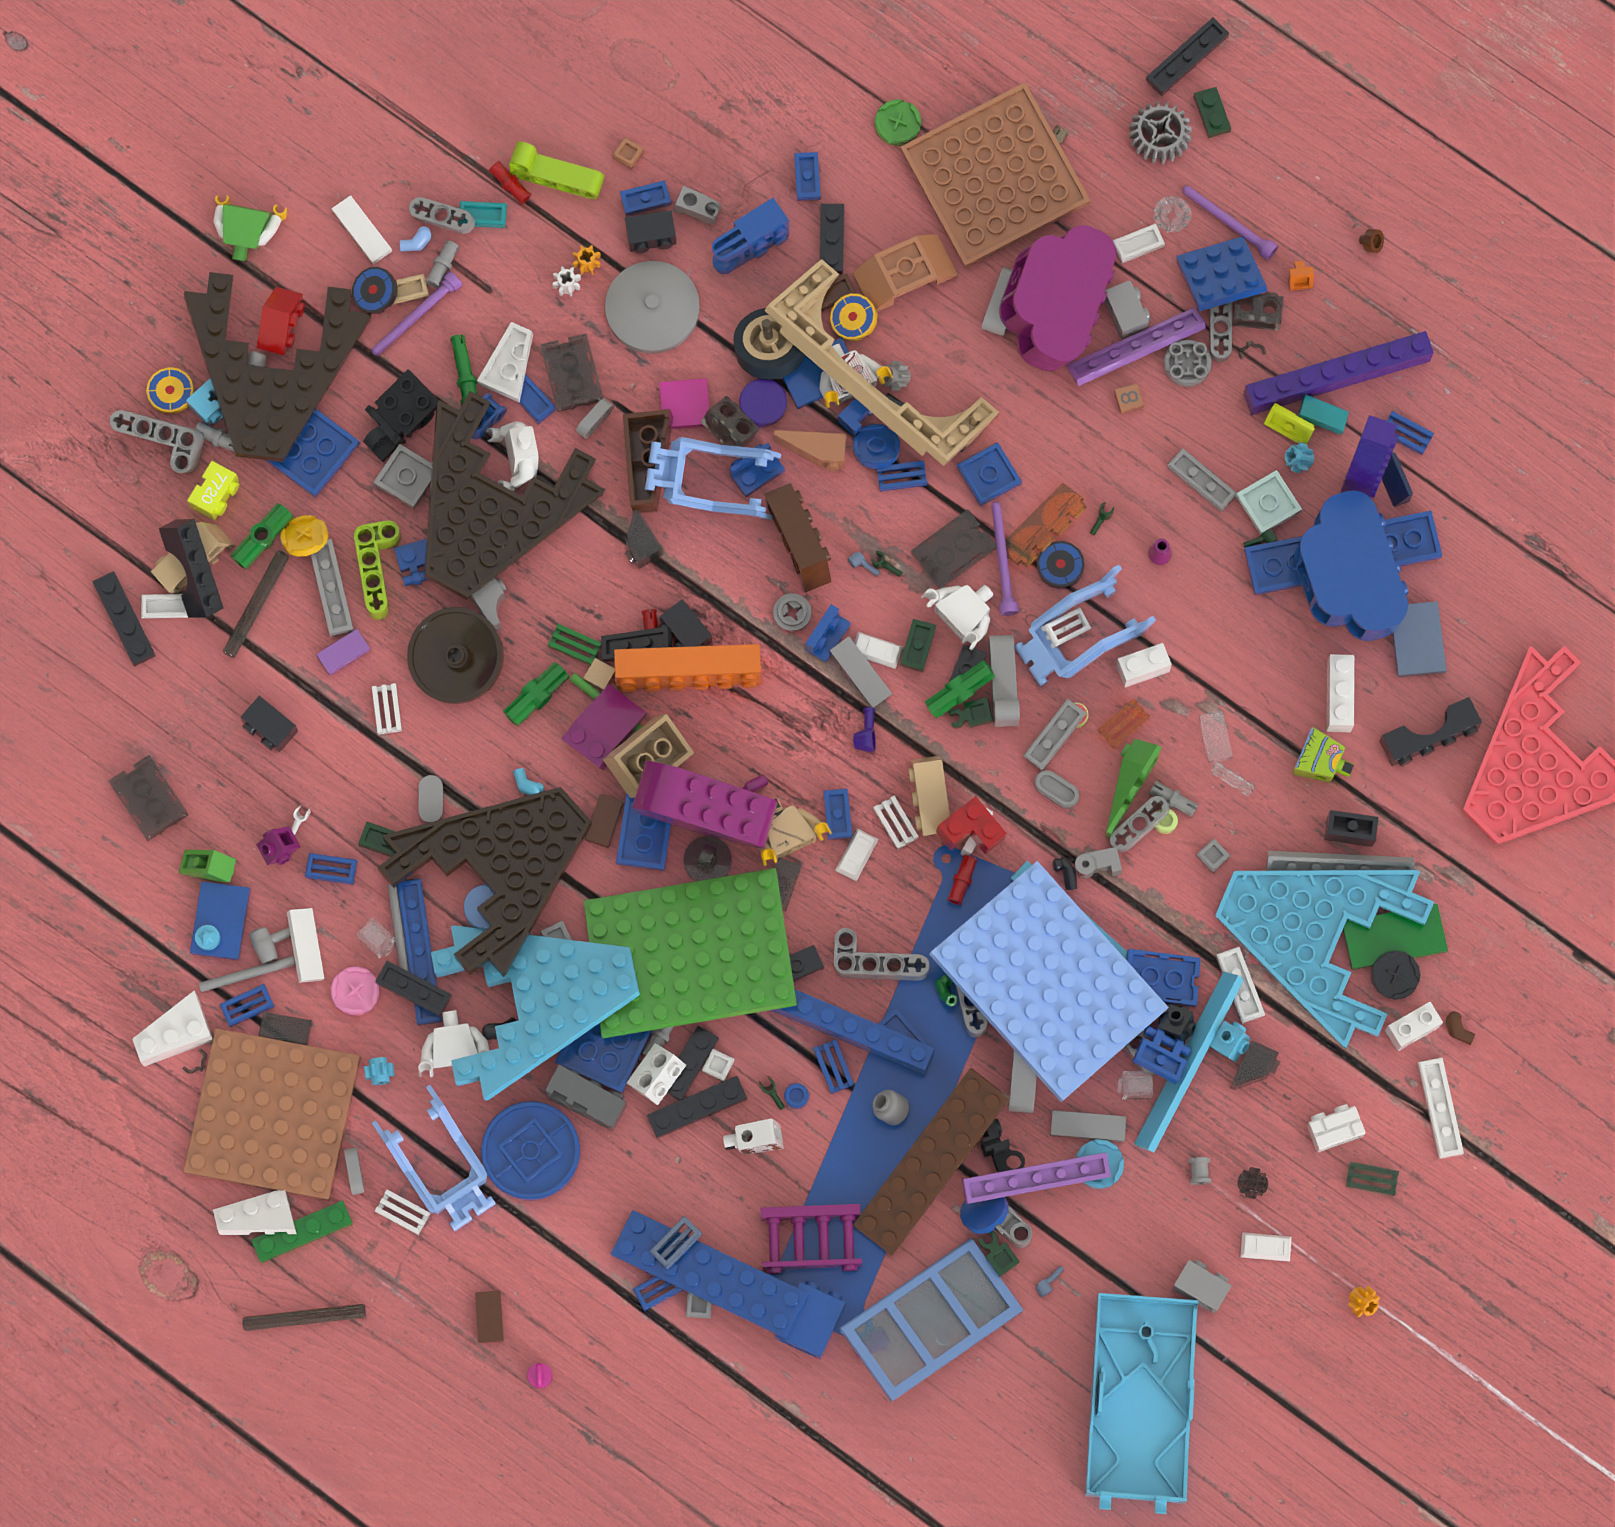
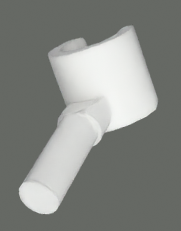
(299, 819)

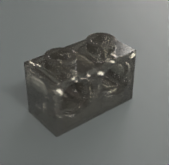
(1257, 317)
(730, 423)

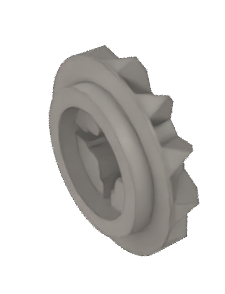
(795, 602)

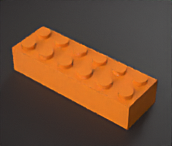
(687, 667)

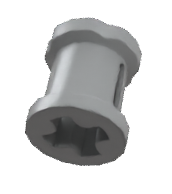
(1199, 1171)

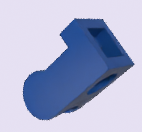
(852, 417)

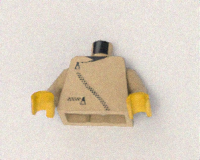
(791, 831)

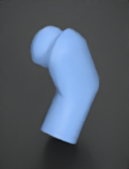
(418, 242)

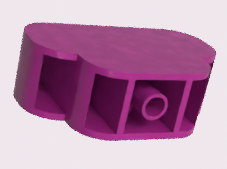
(1057, 295)
(704, 805)

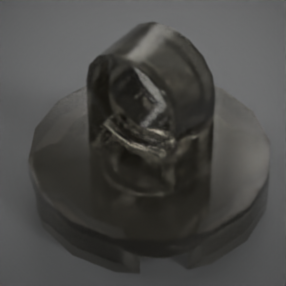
(707, 858)

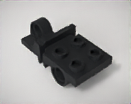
(400, 412)
(999, 1149)

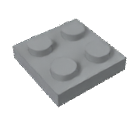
(405, 476)

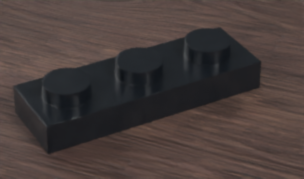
(832, 235)
(648, 638)
(413, 988)
(694, 1056)

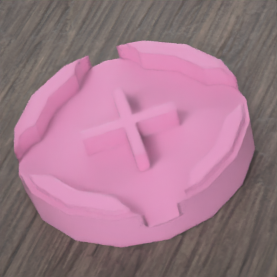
(355, 991)

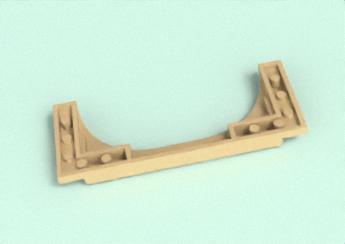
(800, 317)

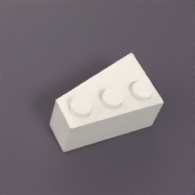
(174, 1032)

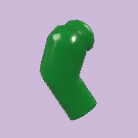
(944, 994)

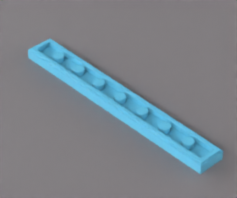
(1199, 1043)

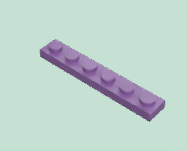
(1136, 346)
(1036, 1178)

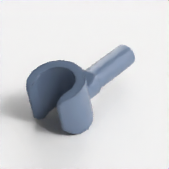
(858, 559)
(1044, 1287)

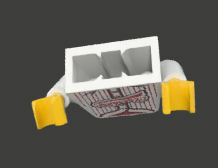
(863, 365)

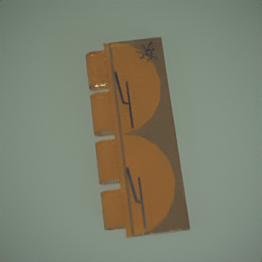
(1037, 528)

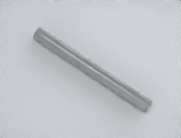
(398, 927)
(247, 973)

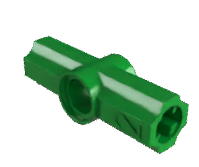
(272, 524)
(960, 689)
(536, 694)

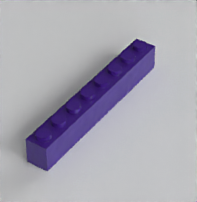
(1338, 372)
(1371, 456)

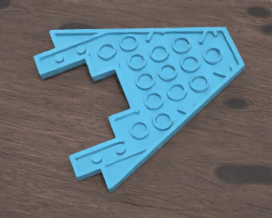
(1294, 925)
(558, 996)

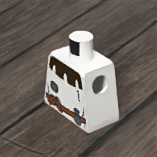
(766, 1137)

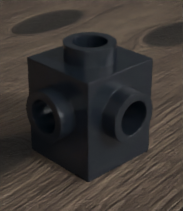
(1177, 1022)

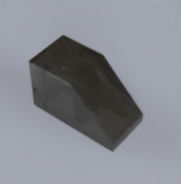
(641, 543)
(1255, 1065)

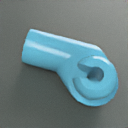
(526, 786)

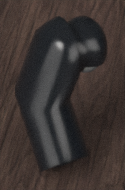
(1068, 871)
(489, 1031)

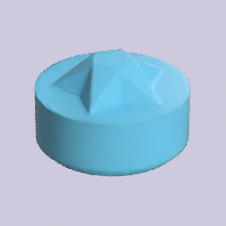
(207, 937)

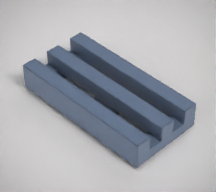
(693, 1238)

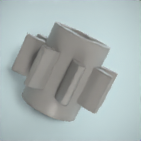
(900, 374)

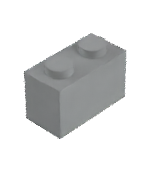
(1126, 309)
(1202, 1285)

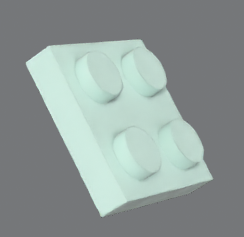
(1268, 502)

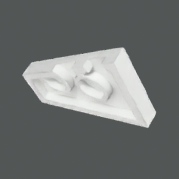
(508, 363)
(258, 1214)

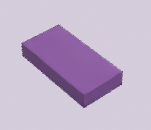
(343, 652)

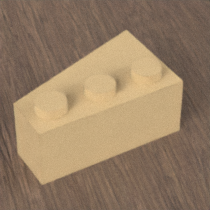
(170, 570)
(929, 793)

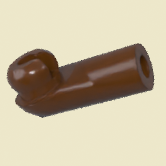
(1456, 1030)

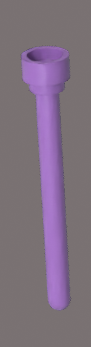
(1266, 247)
(449, 284)
(1008, 605)

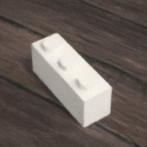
(1340, 693)

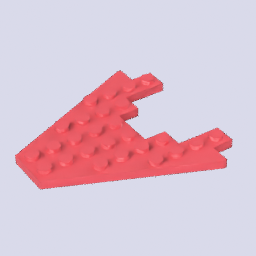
(1527, 771)

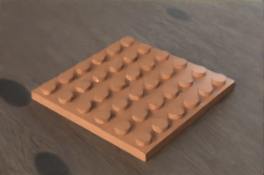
(995, 175)
(272, 1114)

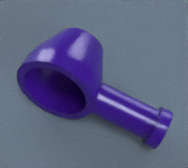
(865, 739)

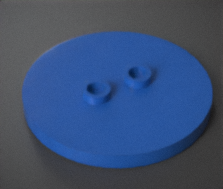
(530, 1150)

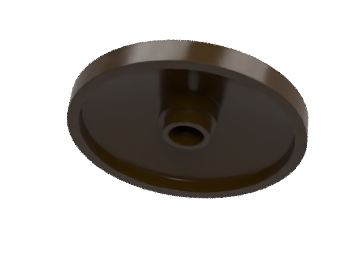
(455, 655)

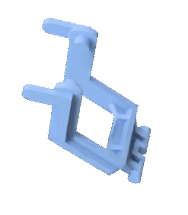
(670, 469)
(1049, 660)
(461, 1197)

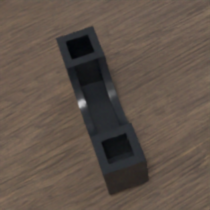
(184, 542)
(1404, 744)

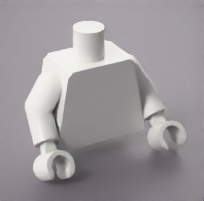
(521, 452)
(962, 610)
(450, 1043)

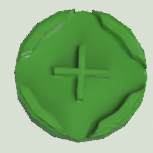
(897, 122)

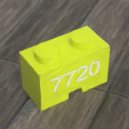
(212, 496)

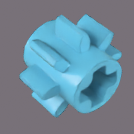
(1299, 457)
(379, 1071)

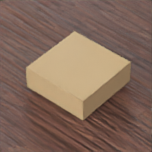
(599, 674)

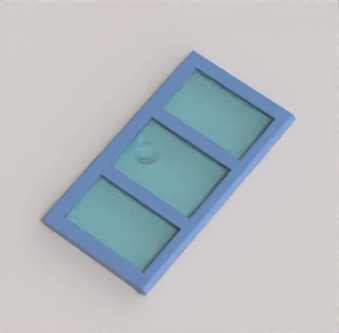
(931, 1319)

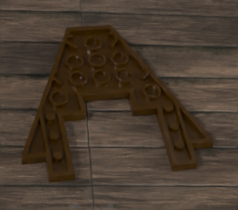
(268, 405)

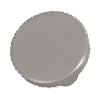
(1187, 363)

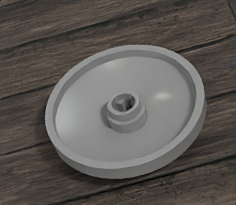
(652, 307)

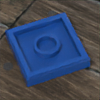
(989, 474)

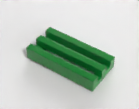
(562, 629)

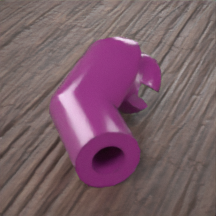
(756, 783)

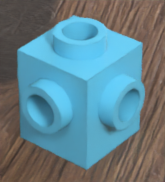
(1231, 1040)

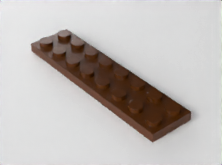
(931, 1161)

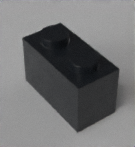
(650, 231)
(685, 626)
(268, 724)
(1351, 828)

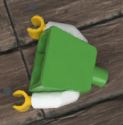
(245, 226)

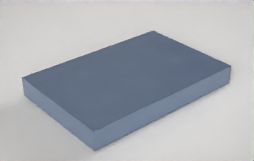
(1419, 641)

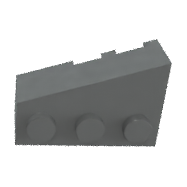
(585, 1097)

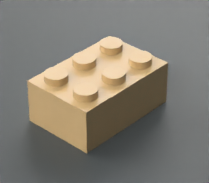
(654, 742)

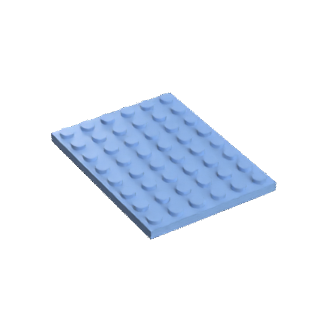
(1048, 981)

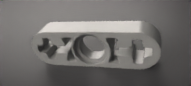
(435, 207)
(1227, 344)
(1158, 817)

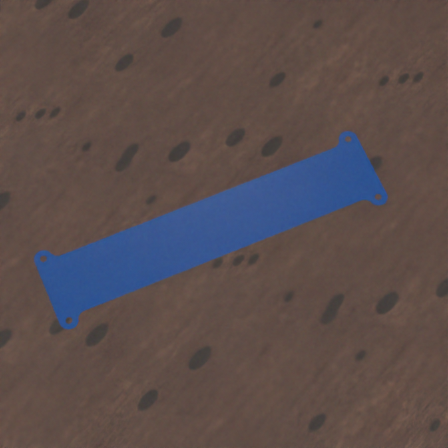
(865, 1147)

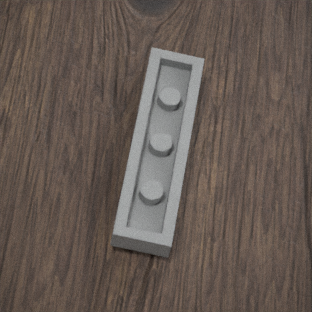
(332, 590)

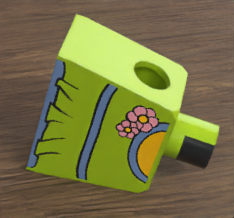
(1322, 758)

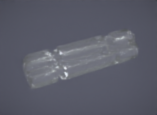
(1232, 778)

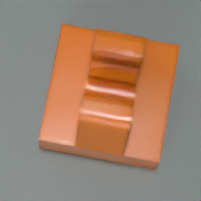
(1300, 277)

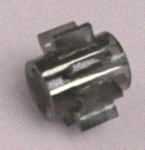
(1252, 1183)

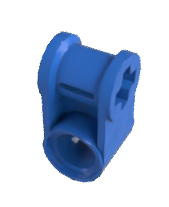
(492, 416)

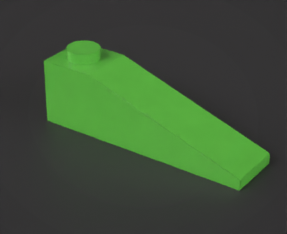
(1135, 767)

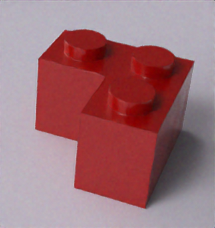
(278, 319)
(971, 821)

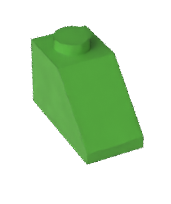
(207, 865)

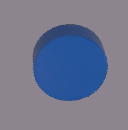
(796, 1096)

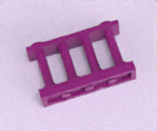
(822, 1216)

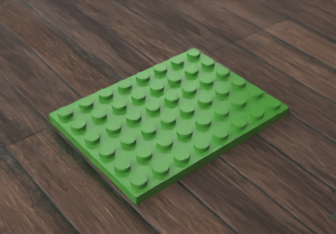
(698, 950)

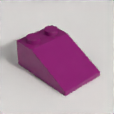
(604, 725)

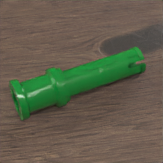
(466, 380)

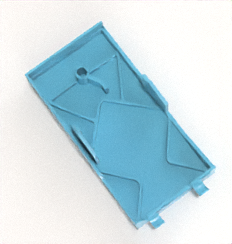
(1141, 1399)

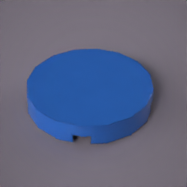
(876, 446)
(984, 1215)

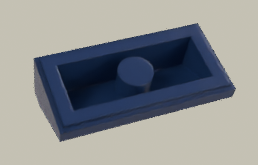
(1396, 482)

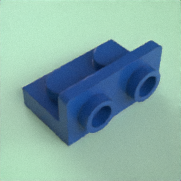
(752, 477)
(827, 634)

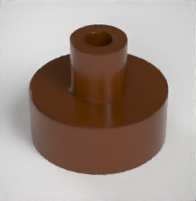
(1372, 240)

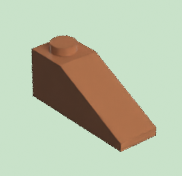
(819, 448)

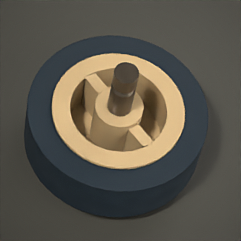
(763, 349)

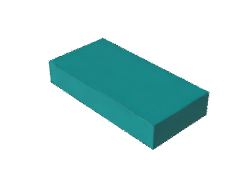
(485, 213)
(1323, 414)

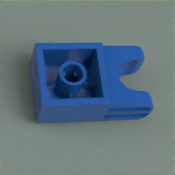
(750, 237)

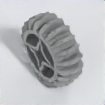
(1175, 143)

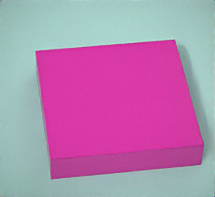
(686, 400)

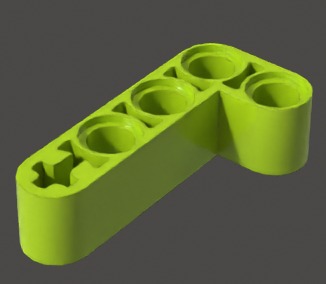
(554, 173)
(375, 571)

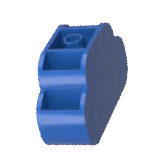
(1351, 569)

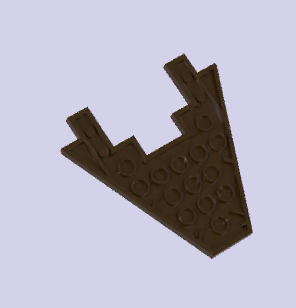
(478, 523)
(513, 848)

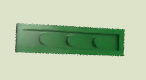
(308, 1230)

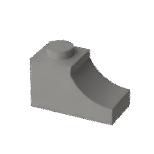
(489, 600)

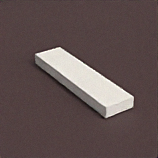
(1440, 1108)

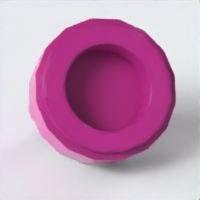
(539, 1375)

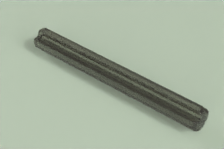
(255, 604)
(304, 1317)

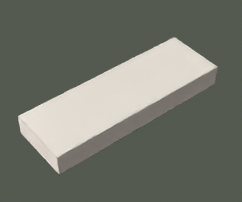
(361, 230)
(305, 945)
(1246, 1000)

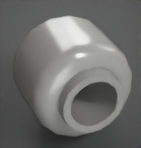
(890, 1107)

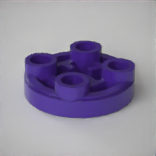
(763, 402)

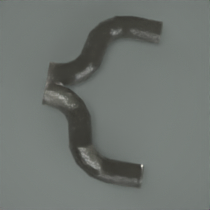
(1248, 343)
(202, 1063)

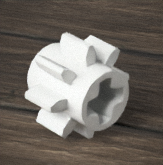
(564, 275)

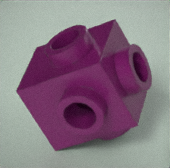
(278, 845)

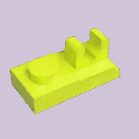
(1289, 424)

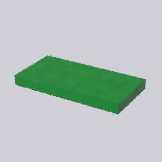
(1392, 933)

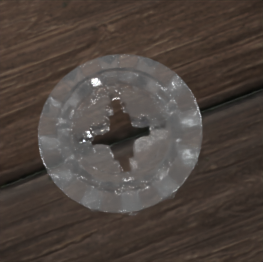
(1165, 206)

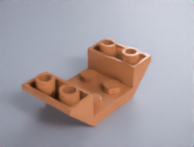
(904, 269)

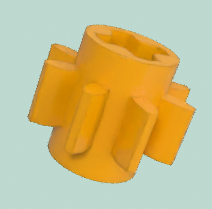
(589, 266)
(1363, 1301)

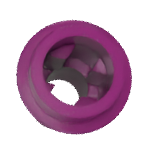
(1160, 556)

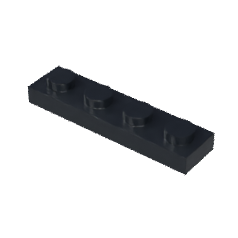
(1187, 56)
(124, 618)
(697, 1107)

